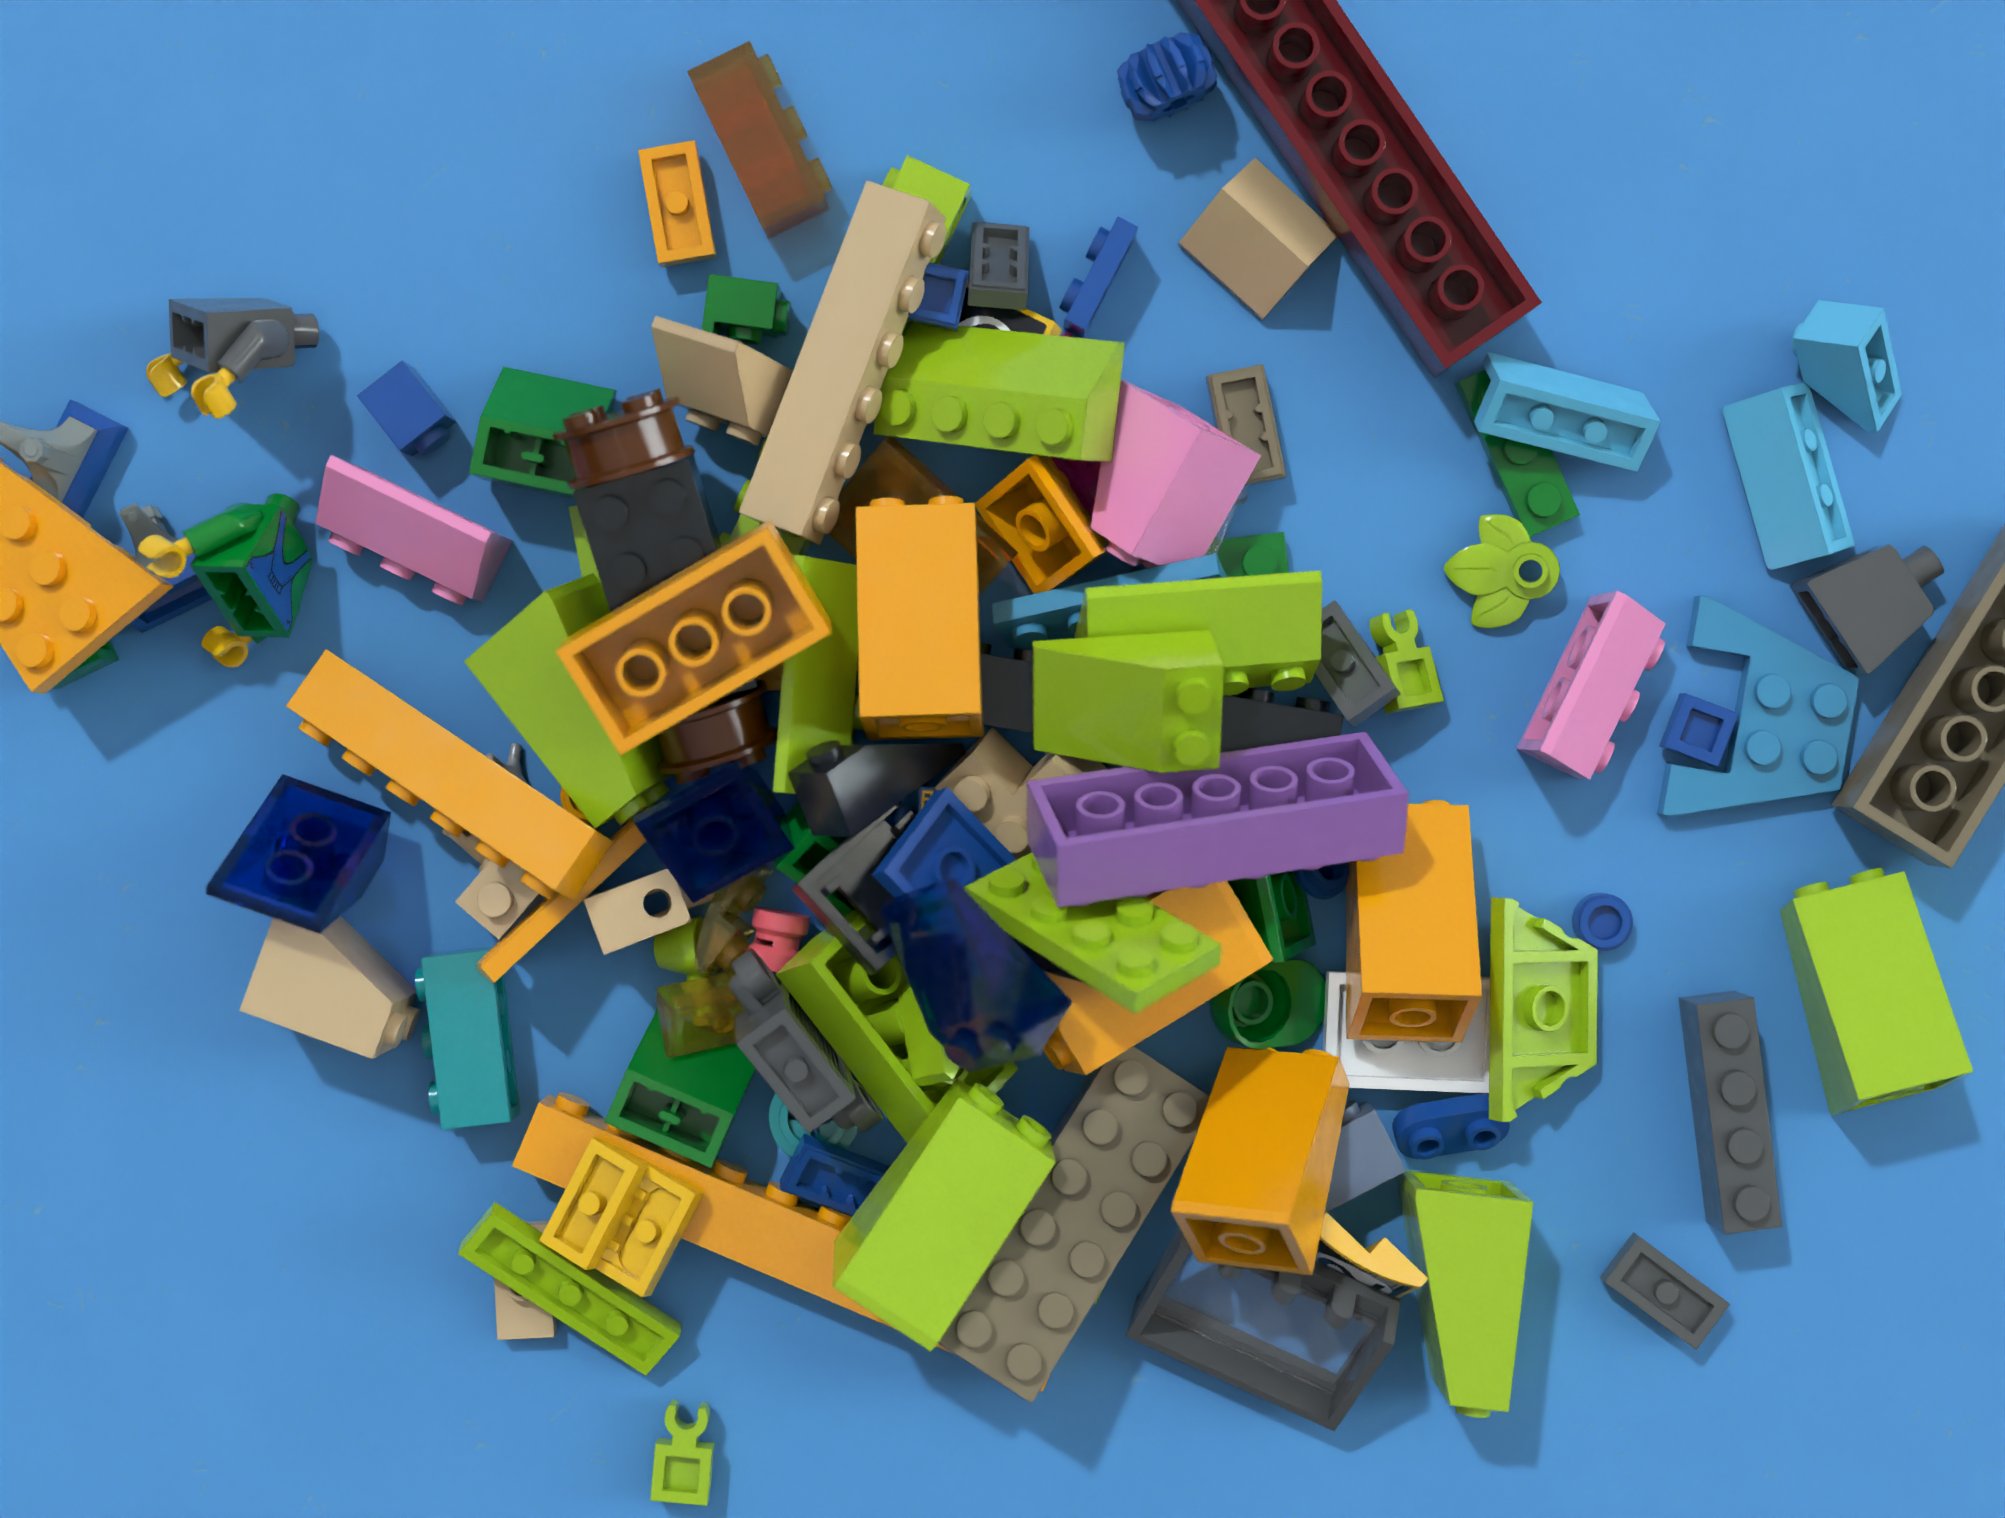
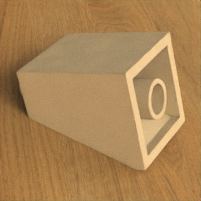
(331, 989)

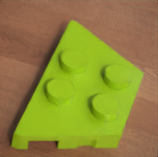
(1538, 1008)

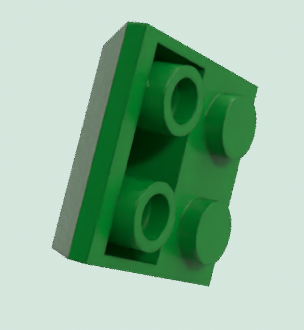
(517, 428)
(682, 1099)

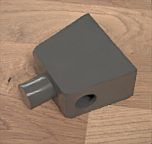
(1869, 603)

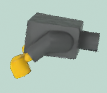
(228, 339)

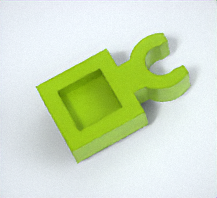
(1407, 666)
(683, 1463)

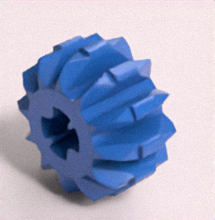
(1167, 77)

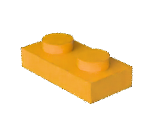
(677, 203)

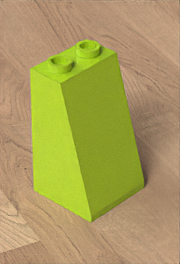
(551, 713)
(1871, 992)
(941, 1212)
(1474, 1251)

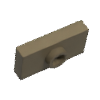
(1245, 412)

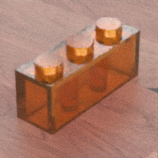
(761, 138)

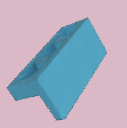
(1566, 413)
(1788, 476)

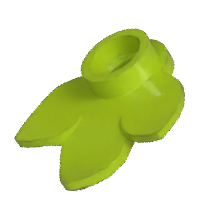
(1493, 571)

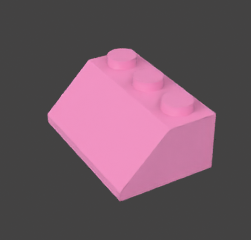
(409, 532)
(1594, 685)

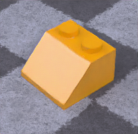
(1043, 523)

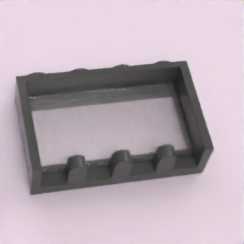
(1269, 1332)

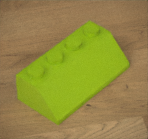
(1004, 391)
(1260, 623)
(822, 680)
(865, 1026)

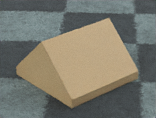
(1257, 238)

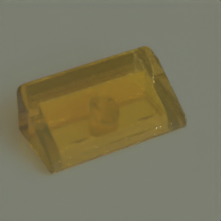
(697, 1014)

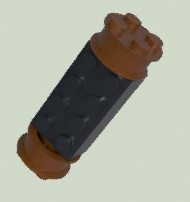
(644, 525)

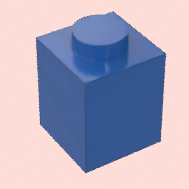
(408, 410)

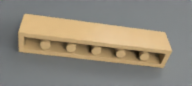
(844, 362)

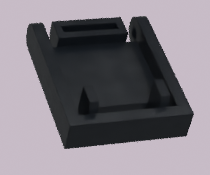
(851, 871)

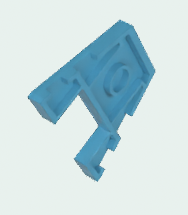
(1788, 725)

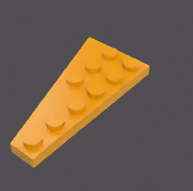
(61, 584)

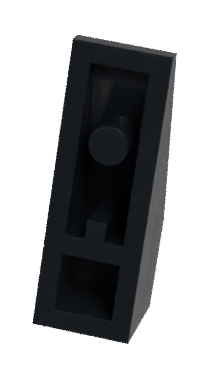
(855, 784)

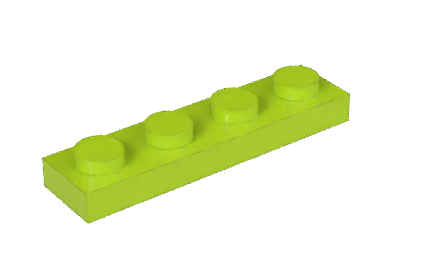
(576, 1296)

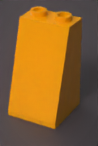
(919, 619)
(1414, 933)
(1101, 1029)
(1263, 1160)

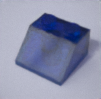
(717, 830)

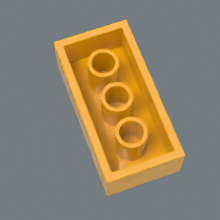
(695, 637)

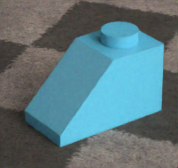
(1849, 360)

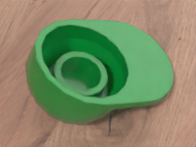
(1272, 1006)

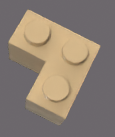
(994, 785)

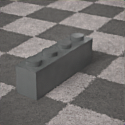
(1730, 1111)

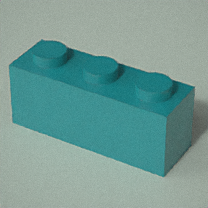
(467, 1041)

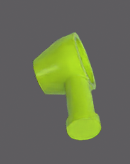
(677, 949)

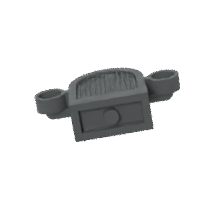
(794, 1052)

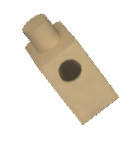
(620, 913)

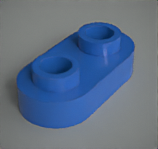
(1447, 1127)

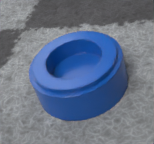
(1602, 921)

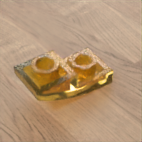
(723, 930)

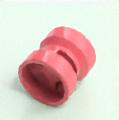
(778, 935)

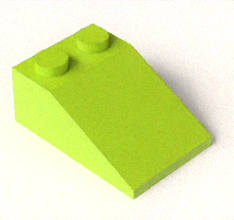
(1130, 700)

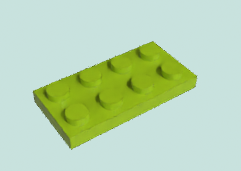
(1113, 945)

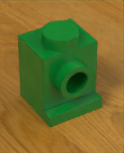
(745, 309)

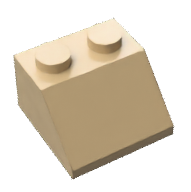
(719, 380)

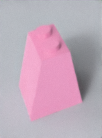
(1166, 481)

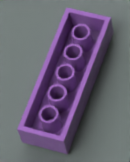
(1248, 819)

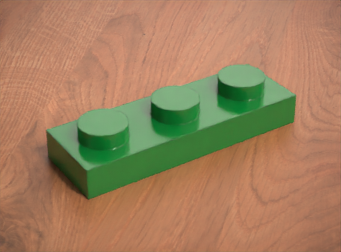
(1524, 471)

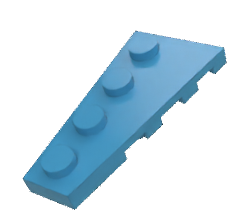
(1057, 611)

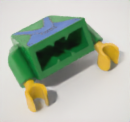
(249, 566)

